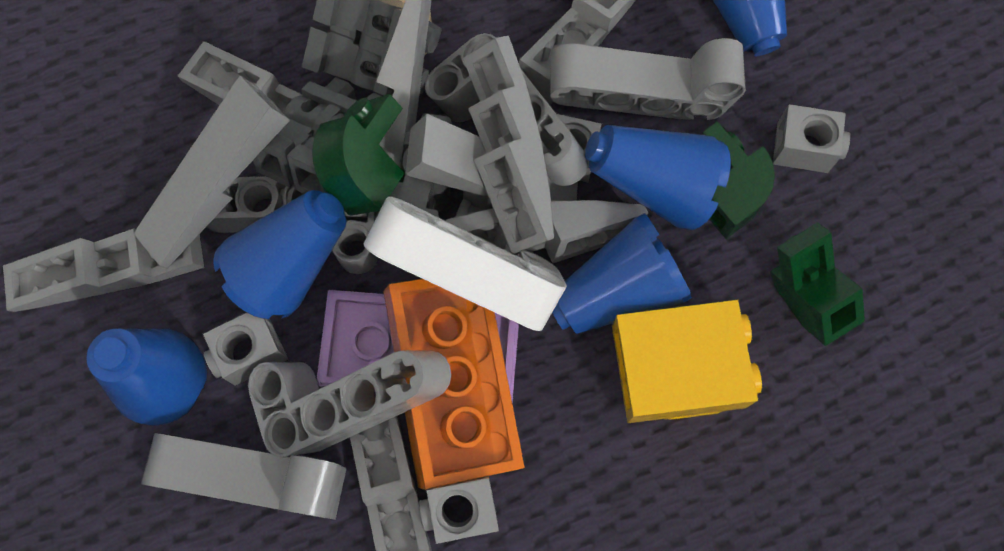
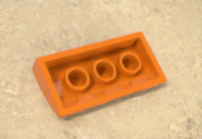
(473, 423)

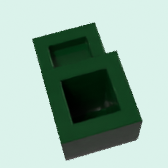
(352, 161)
(747, 187)
(814, 289)

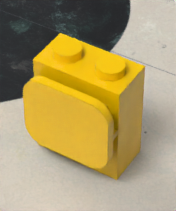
(685, 361)

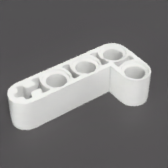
(511, 285)

